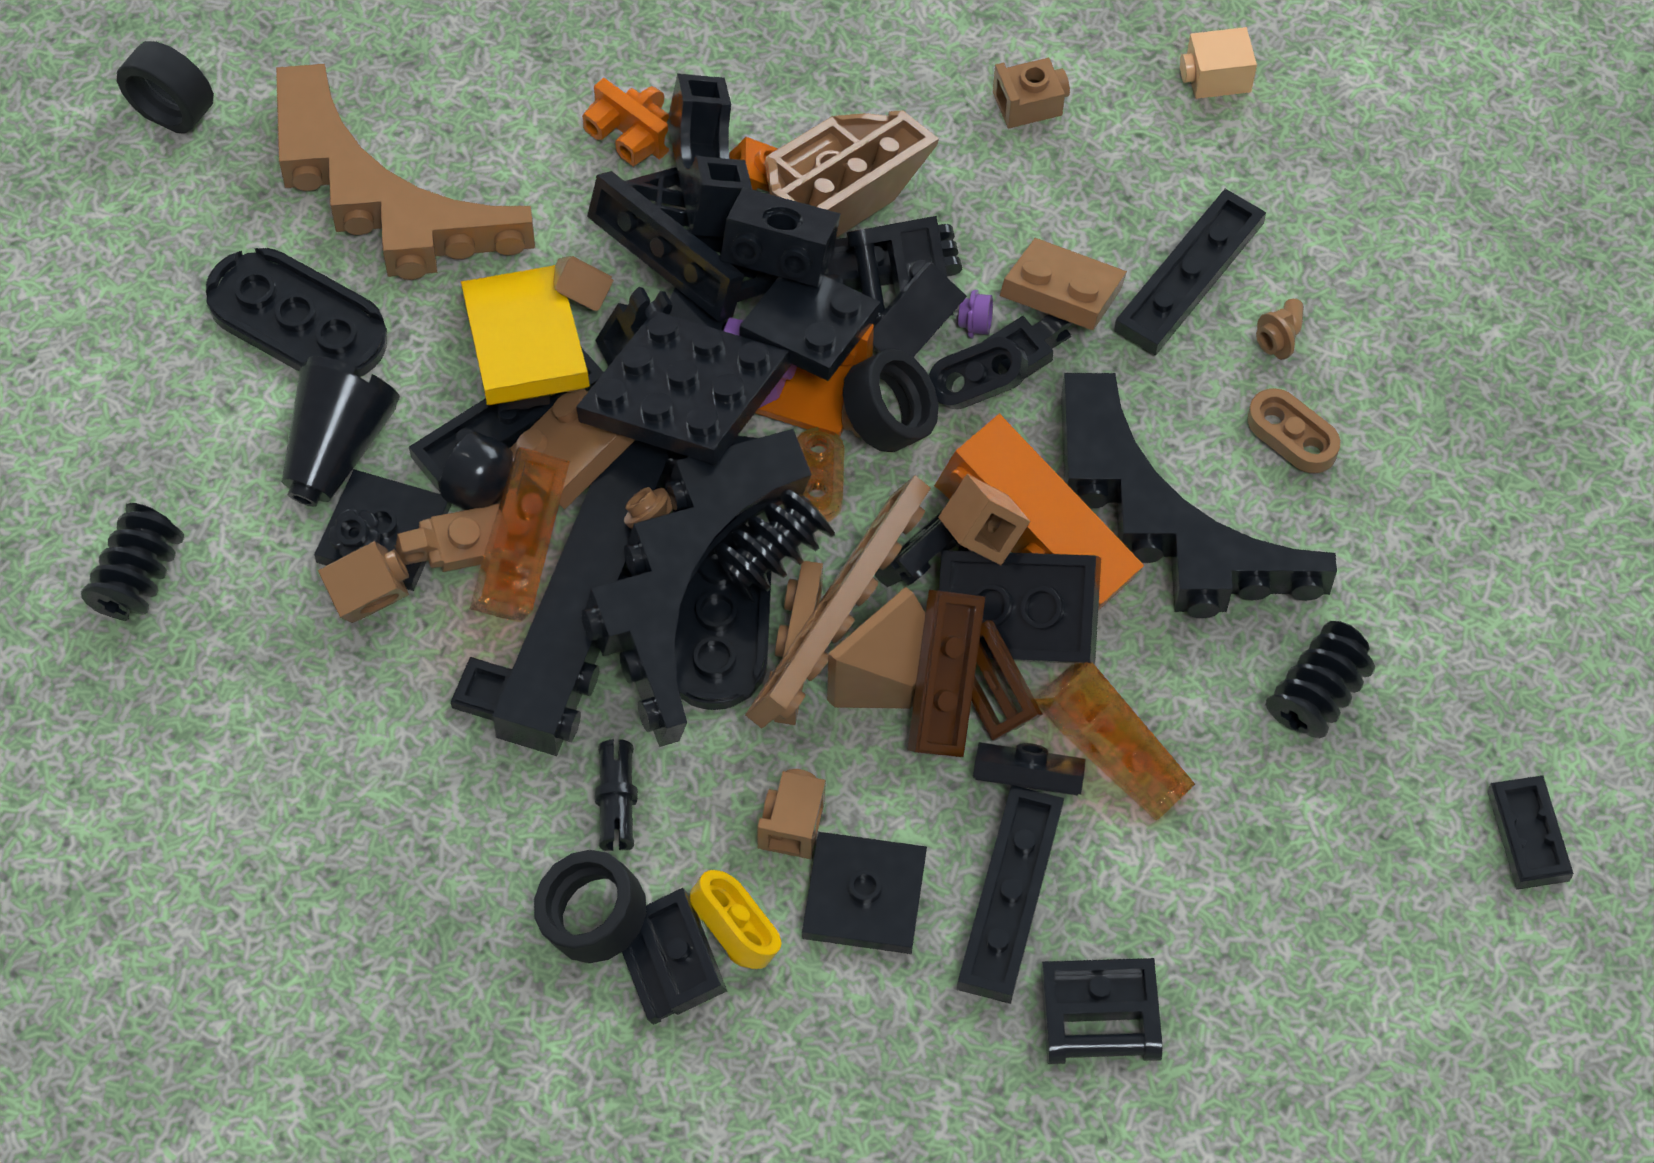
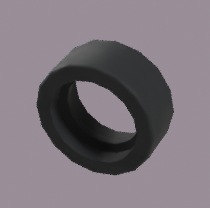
(165, 86)
(912, 389)
(561, 884)

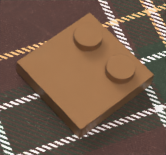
(1063, 283)
(564, 437)

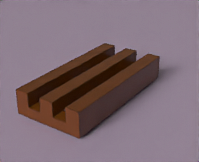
(1016, 681)

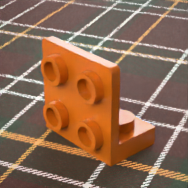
(814, 402)

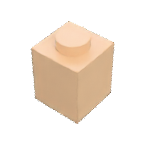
(1219, 63)

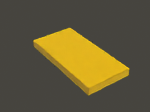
(523, 336)

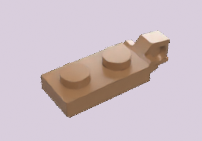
(449, 539)

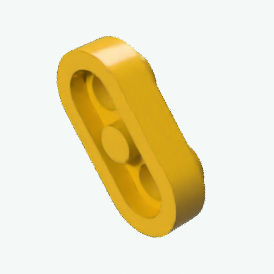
(735, 919)

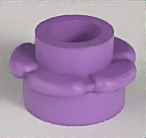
(976, 314)

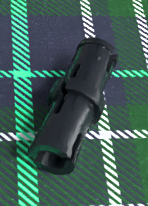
(616, 795)

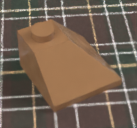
(879, 658)

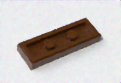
(946, 673)

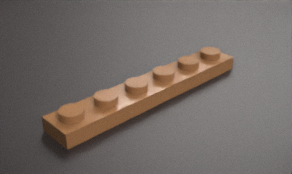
(831, 617)

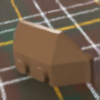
(851, 163)

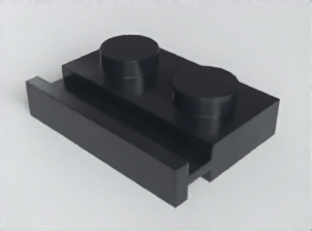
(916, 552)
(672, 959)

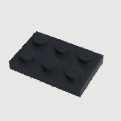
(1037, 601)

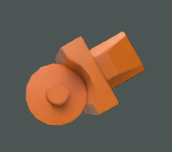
(632, 113)

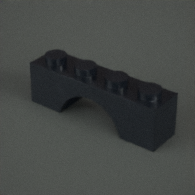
(701, 151)

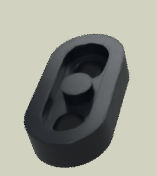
(980, 371)

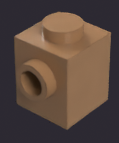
(984, 519)

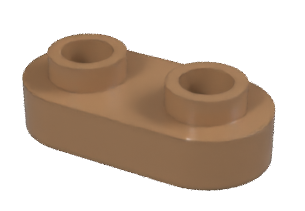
(1297, 430)

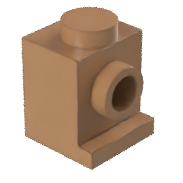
(1030, 91)
(792, 814)

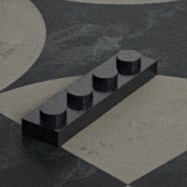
(1189, 272)
(506, 426)
(1010, 894)

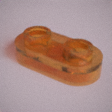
(826, 470)

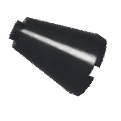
(332, 427)

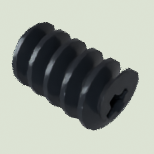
(772, 542)
(131, 561)
(1322, 680)

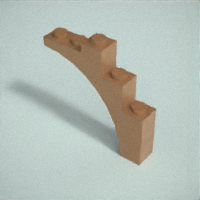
(367, 196)

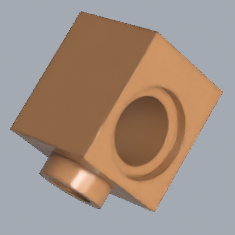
(365, 581)

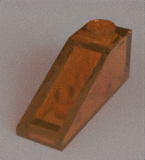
(520, 536)
(1114, 738)

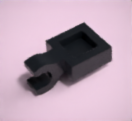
(627, 321)
(1035, 340)

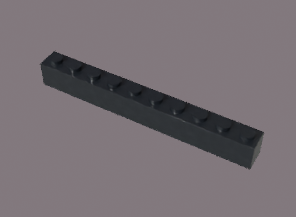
(556, 654)

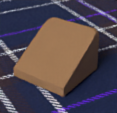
(581, 282)

